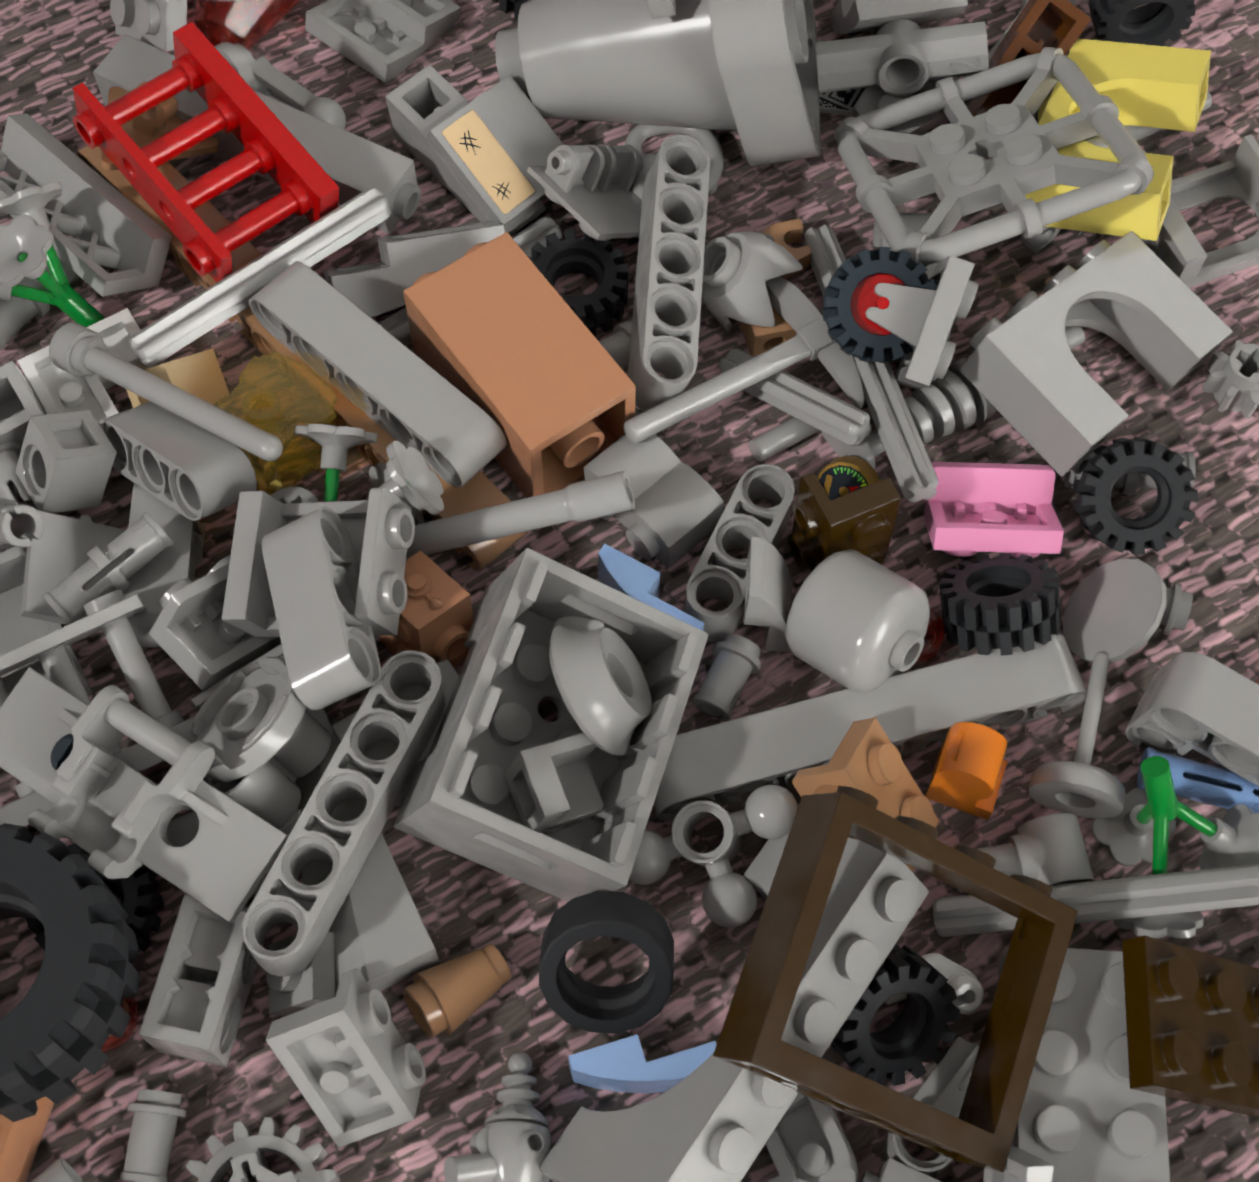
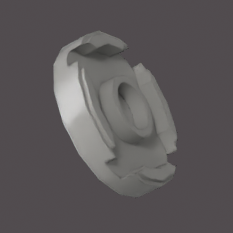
(248, 719)

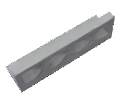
(89, 208)

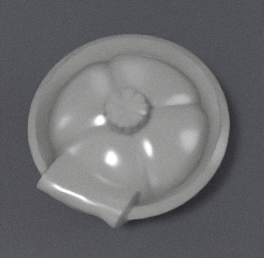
(599, 681)

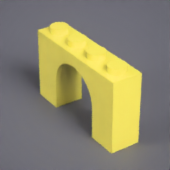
(1151, 89)

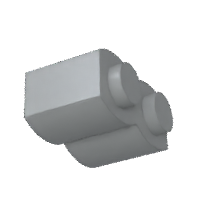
(671, 499)

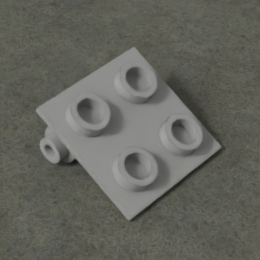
(595, 187)

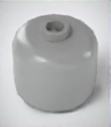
(857, 621)

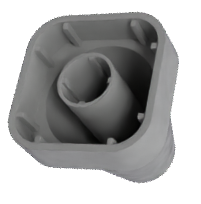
(704, 68)

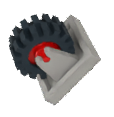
(889, 309)

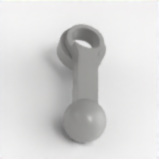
(273, 83)

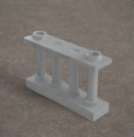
(111, 616)

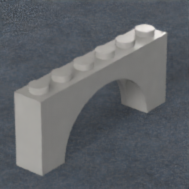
(720, 1113)

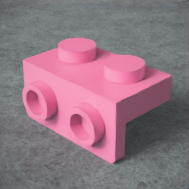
(993, 509)

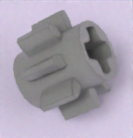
(1235, 378)

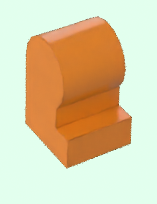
(969, 769)

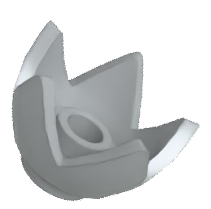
(737, 274)

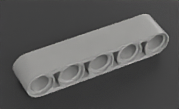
(669, 271)
(378, 374)
(350, 842)

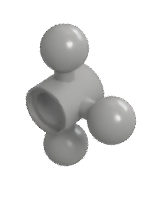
(728, 896)

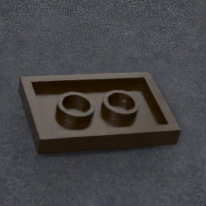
(1192, 1025)

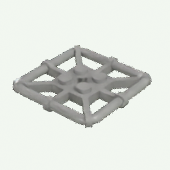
(1020, 151)

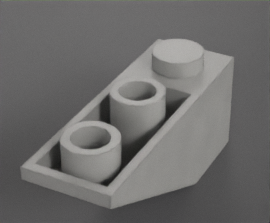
(416, 110)

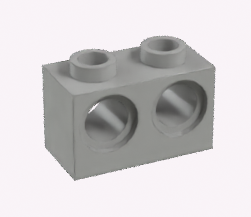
(200, 986)

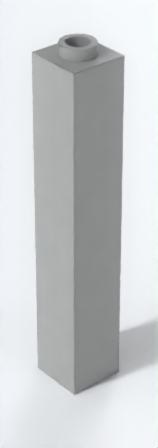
(345, 157)

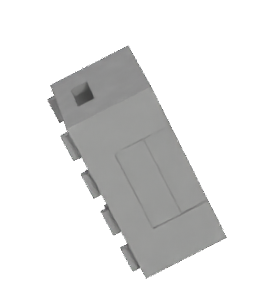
(461, 788)

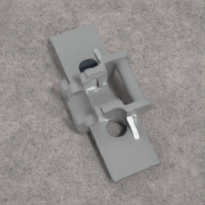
(118, 813)

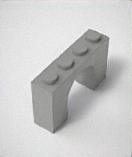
(1040, 385)

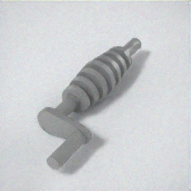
(935, 411)

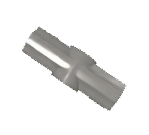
(902, 57)

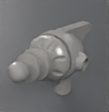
(512, 1137)

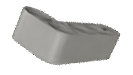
(1201, 708)

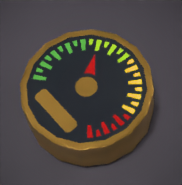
(846, 476)

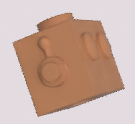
(435, 614)

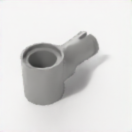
(1045, 850)

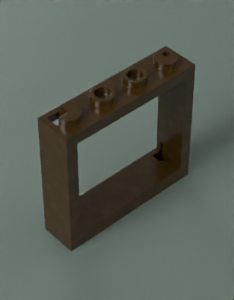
(784, 942)

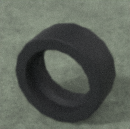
(603, 1007)

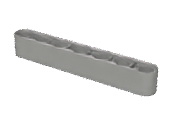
(910, 707)

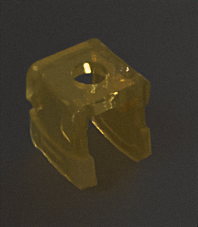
(276, 397)

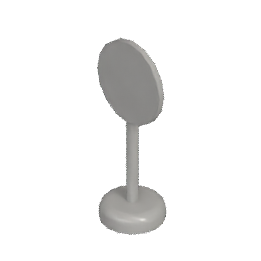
(1103, 623)

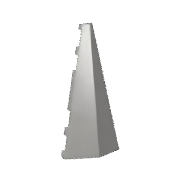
(378, 921)

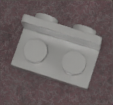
(350, 1061)

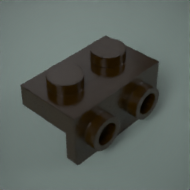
(853, 521)

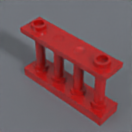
(231, 108)

